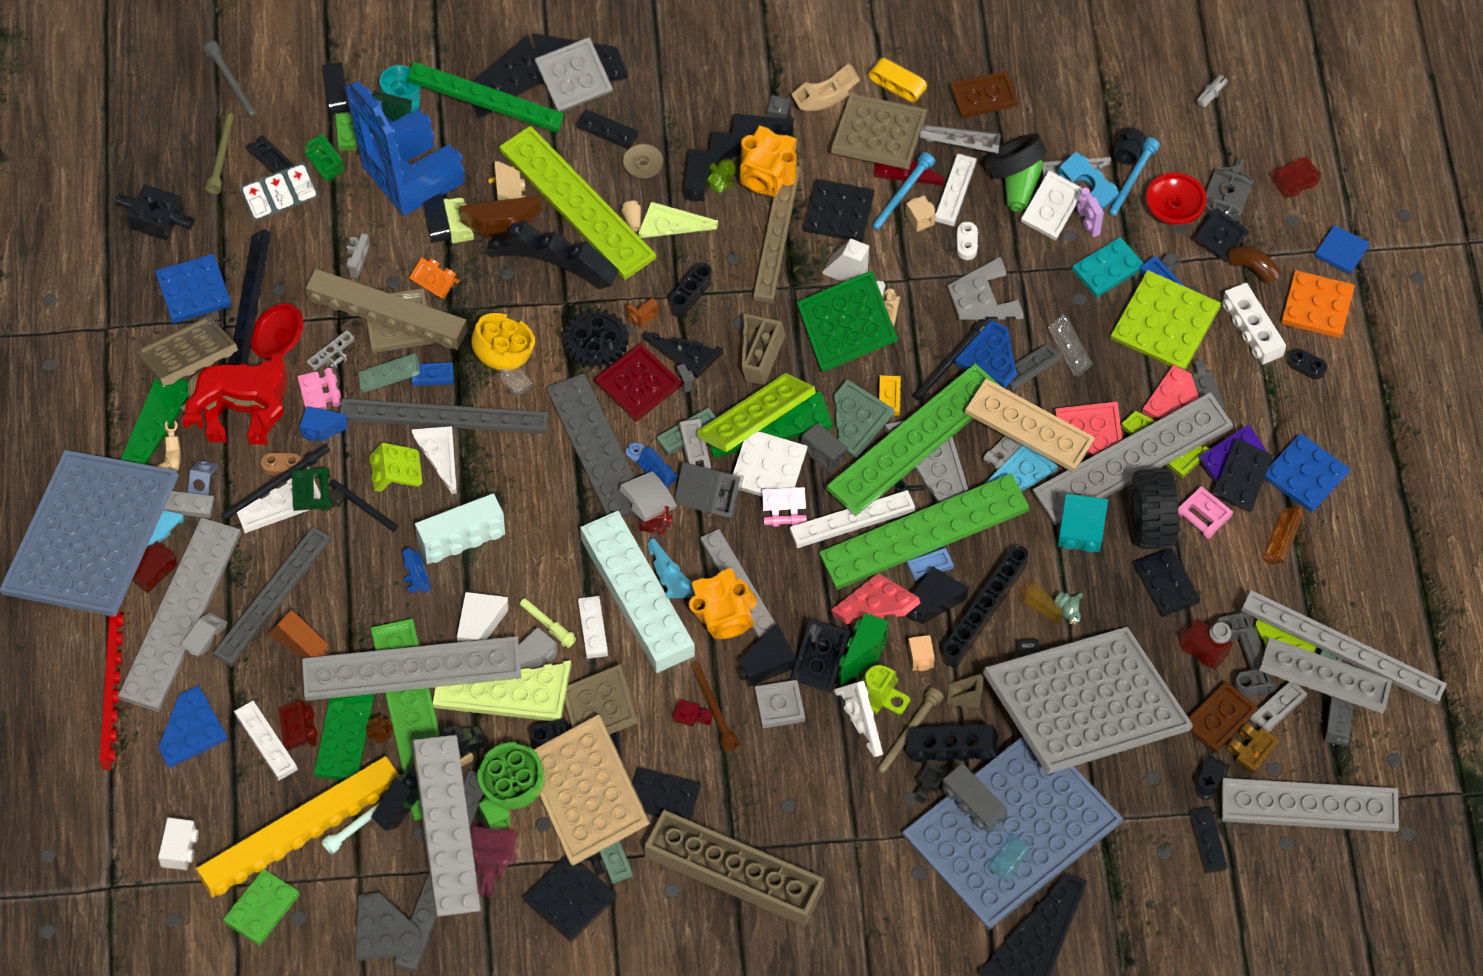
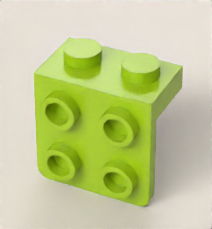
(395, 465)

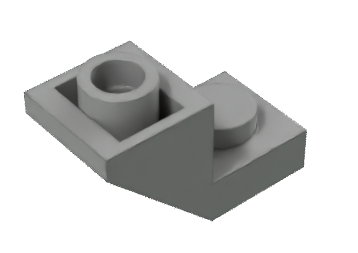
(202, 634)

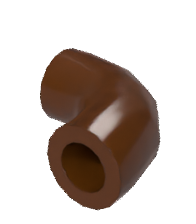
(1256, 260)

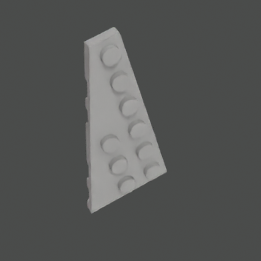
(940, 470)

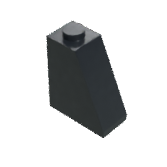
(937, 595)
(767, 658)

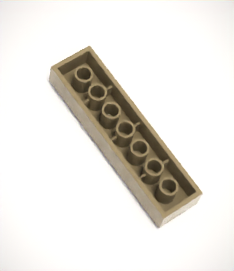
(734, 868)

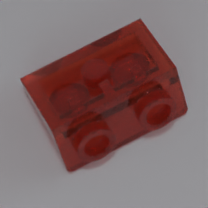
(297, 725)

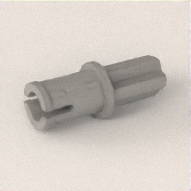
(1211, 91)

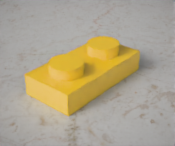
(890, 392)

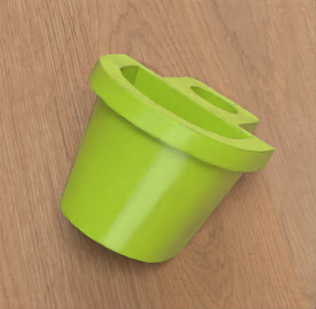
(880, 684)

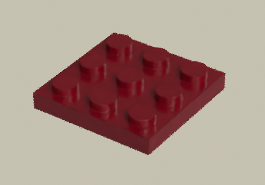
(638, 382)

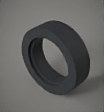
(1024, 153)

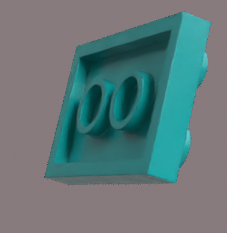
(1108, 267)

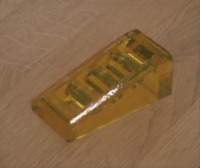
(1042, 602)

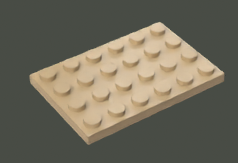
(588, 791)

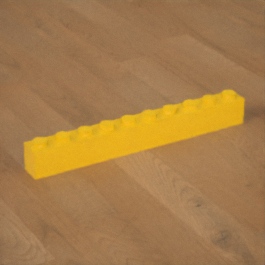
(297, 828)

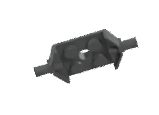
(1229, 203)

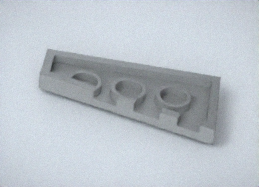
(961, 137)

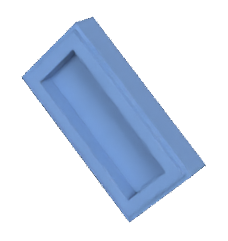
(922, 565)

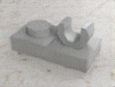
(359, 253)

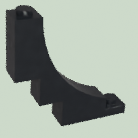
(725, 147)

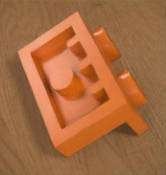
(433, 278)

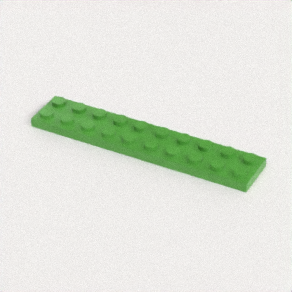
(908, 444)
(924, 531)
(409, 710)

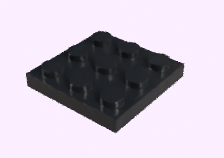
(839, 210)
(570, 898)

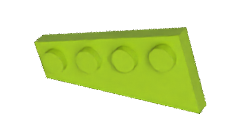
(1181, 465)

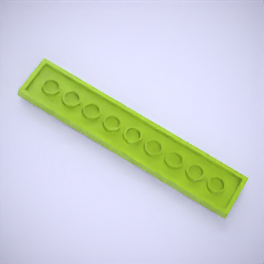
(577, 202)

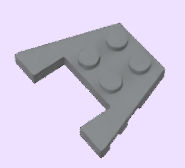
(975, 299)

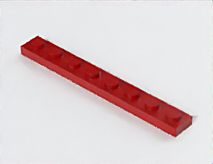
(111, 694)

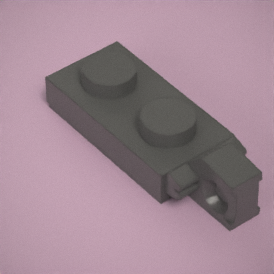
(1205, 382)

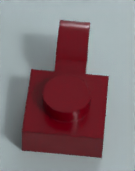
(689, 713)

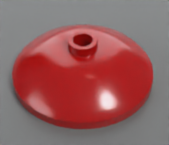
(1176, 190)
(277, 330)

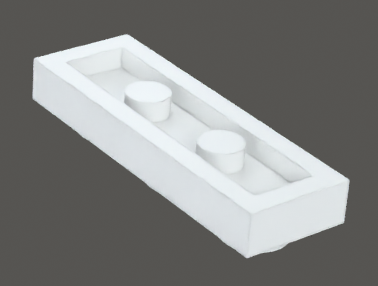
(592, 627)

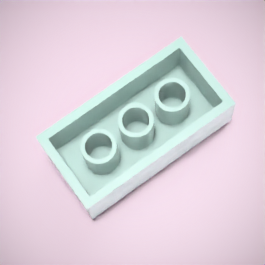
(460, 529)

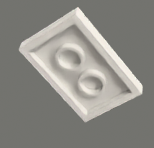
(1052, 205)

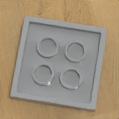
(573, 75)

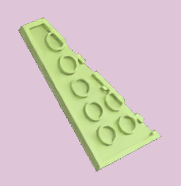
(535, 696)

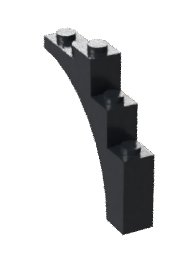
(555, 249)
(404, 788)

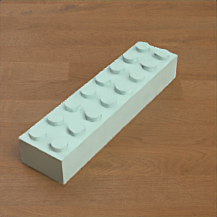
(637, 592)

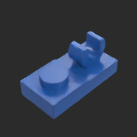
(434, 374)
(653, 462)
(418, 575)

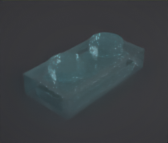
(1010, 858)

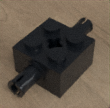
(155, 212)

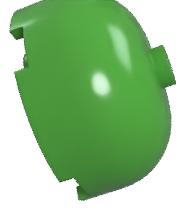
(511, 766)

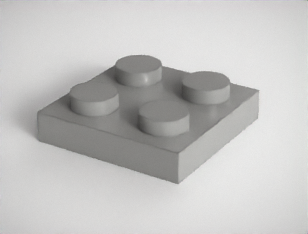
(779, 704)

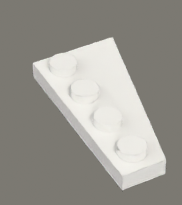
(272, 508)

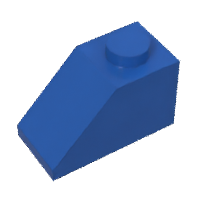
(322, 424)

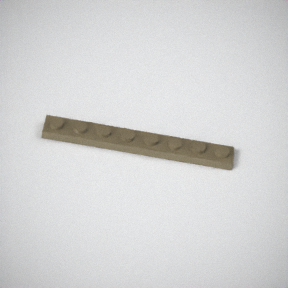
(775, 242)

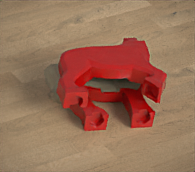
(241, 389)

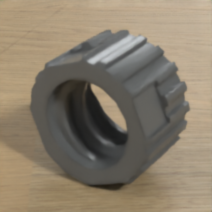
(1171, 261)

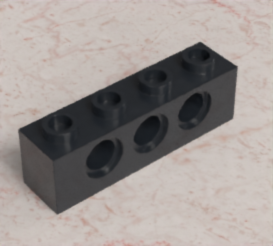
(943, 737)

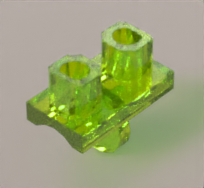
(721, 176)

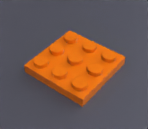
(1318, 304)

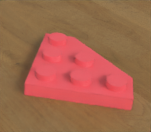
(1172, 394)
(1097, 420)
(877, 598)

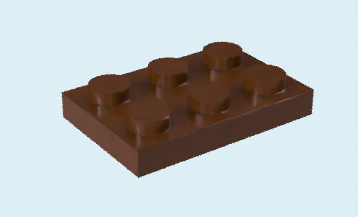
(984, 94)
(1221, 717)

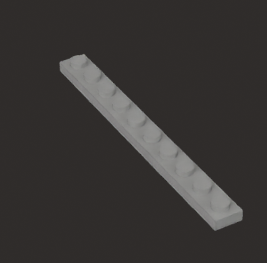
(1343, 647)

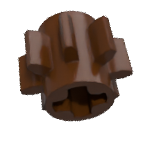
(379, 729)

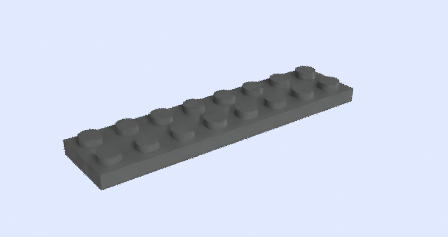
(593, 442)

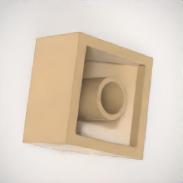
(508, 182)

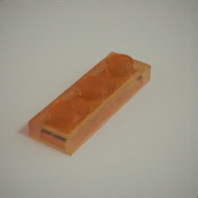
(1284, 535)

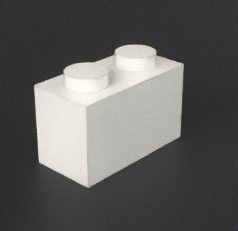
(177, 844)

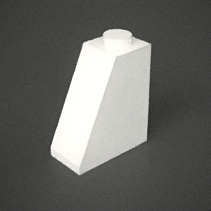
(848, 261)
(480, 616)

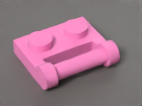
(1209, 508)

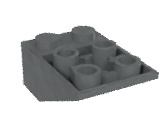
(709, 489)

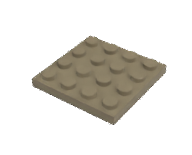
(879, 131)
(186, 351)

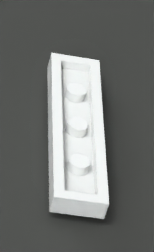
(955, 190)
(265, 740)

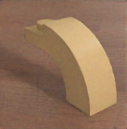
(827, 93)

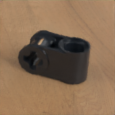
(548, 731)
(1211, 777)

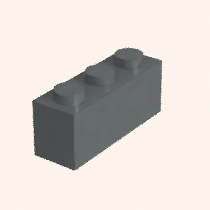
(974, 798)

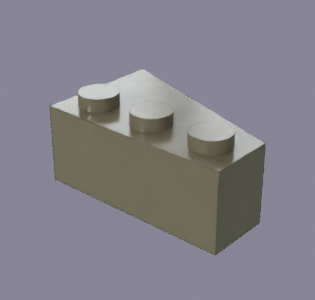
(760, 347)

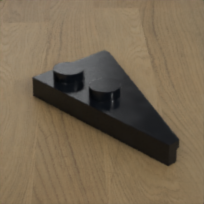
(681, 351)

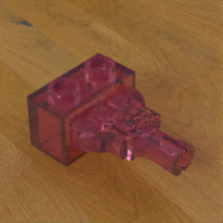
(492, 851)

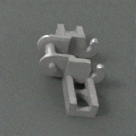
(337, 349)

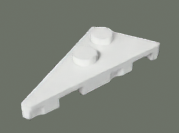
(439, 449)
(861, 714)

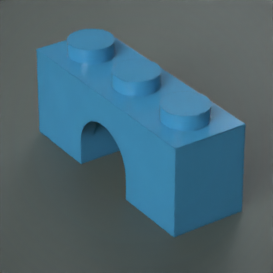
(1078, 169)

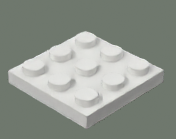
(769, 463)

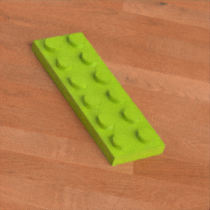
(755, 412)

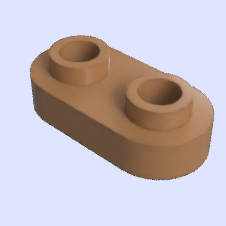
(280, 463)

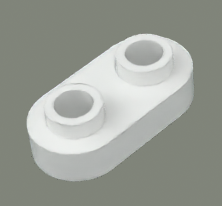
(967, 238)

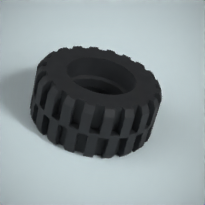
(1154, 508)

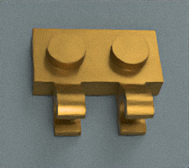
(1256, 751)

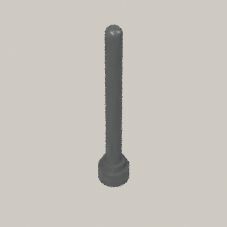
(212, 51)

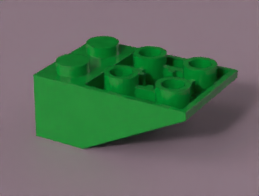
(864, 647)

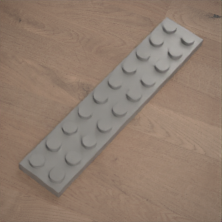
(1146, 449)
(178, 613)
(411, 668)

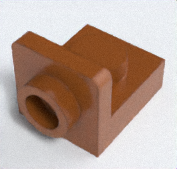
(644, 314)

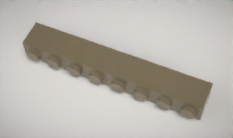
(386, 309)

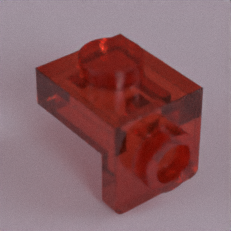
(657, 524)

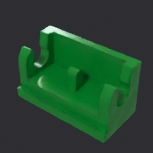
(324, 158)

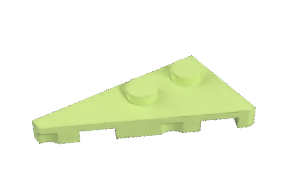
(666, 221)

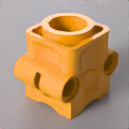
(768, 161)
(723, 604)

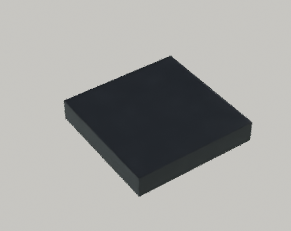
(1220, 234)

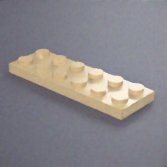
(1029, 425)

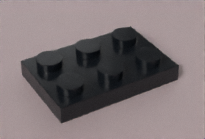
(1242, 475)
(1166, 582)
(666, 792)

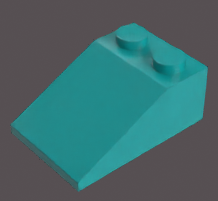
(1082, 523)

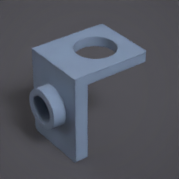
(203, 471)

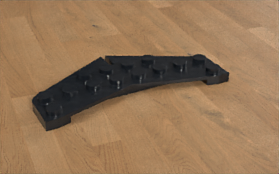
(518, 72)

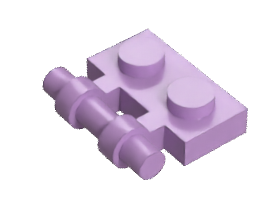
(1091, 210)

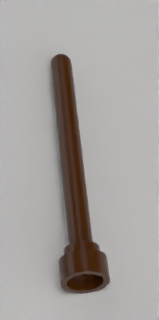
(728, 739)

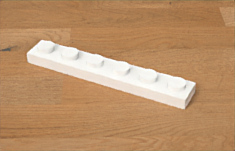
(845, 521)

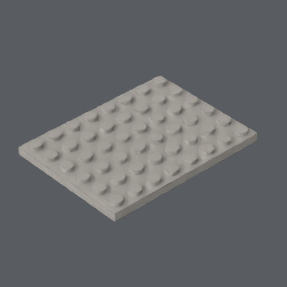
(1087, 699)

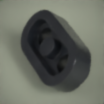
(1306, 364)

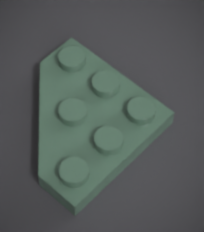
(859, 417)

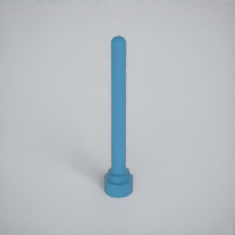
(1149, 147)
(924, 162)

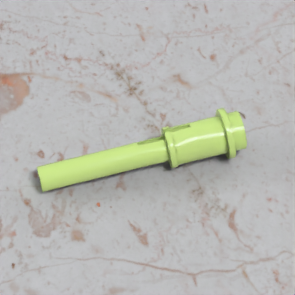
(567, 639)

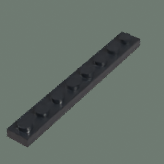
(250, 297)

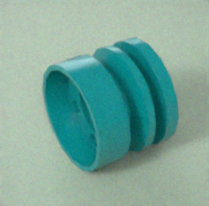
(394, 82)

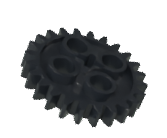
(595, 338)

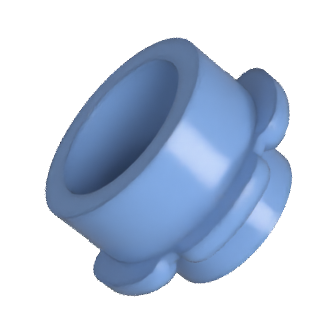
(634, 456)

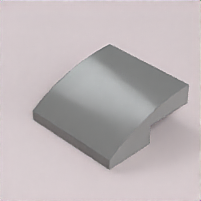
(648, 496)

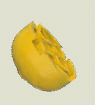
(502, 341)

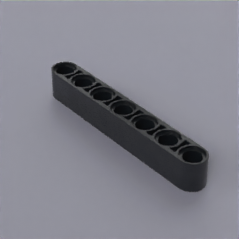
(984, 614)

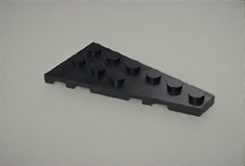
(1039, 939)

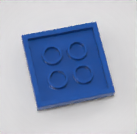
(193, 288)
(1306, 473)

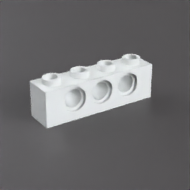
(1253, 313)

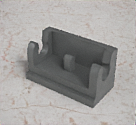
(823, 447)
(1339, 721)

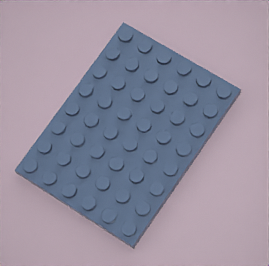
(89, 533)
(1050, 811)

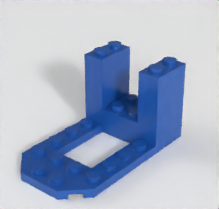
(390, 147)

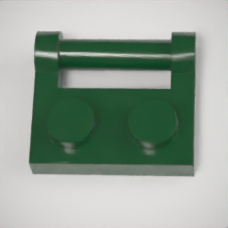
(304, 489)

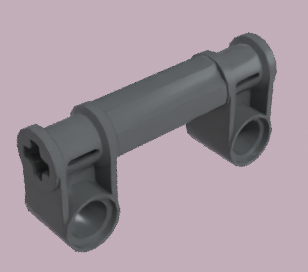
(1257, 681)

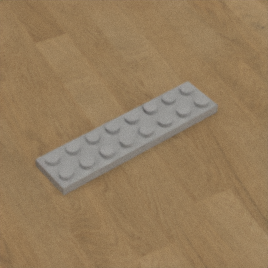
(1310, 805)
(446, 826)

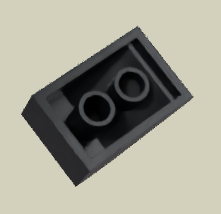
(820, 655)

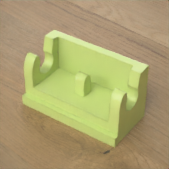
(458, 230)

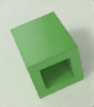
(493, 815)

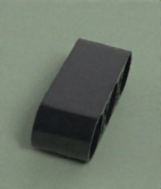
(335, 88)
(437, 219)
(689, 298)

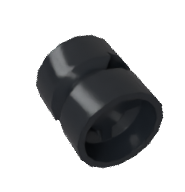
(1129, 145)

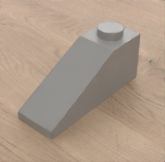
(537, 650)

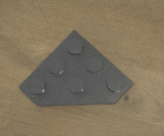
(384, 930)

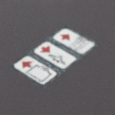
(279, 191)

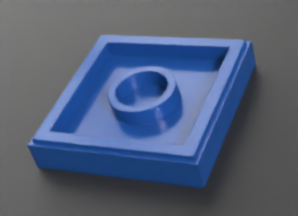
(1342, 249)

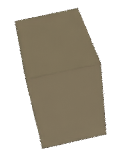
(966, 692)

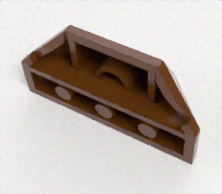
(497, 217)

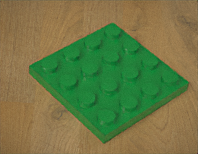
(847, 321)

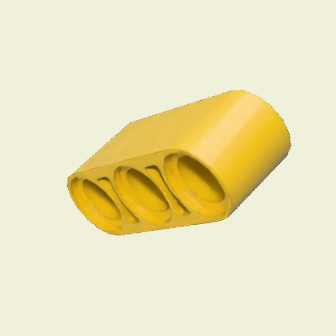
(897, 80)

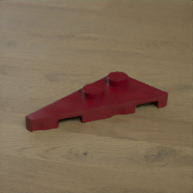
(896, 173)

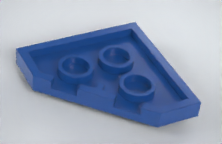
(992, 353)
(190, 728)

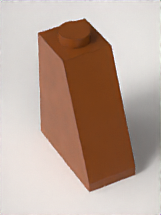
(298, 637)

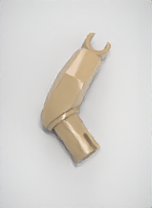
(172, 449)

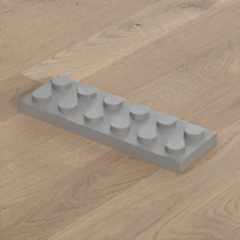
(1326, 675)

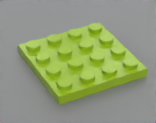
(1165, 320)

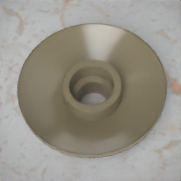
(645, 155)

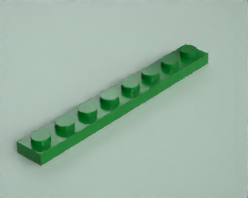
(485, 97)

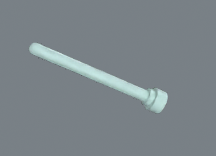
(333, 842)

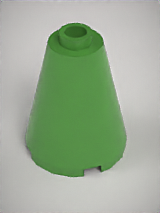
(1021, 186)

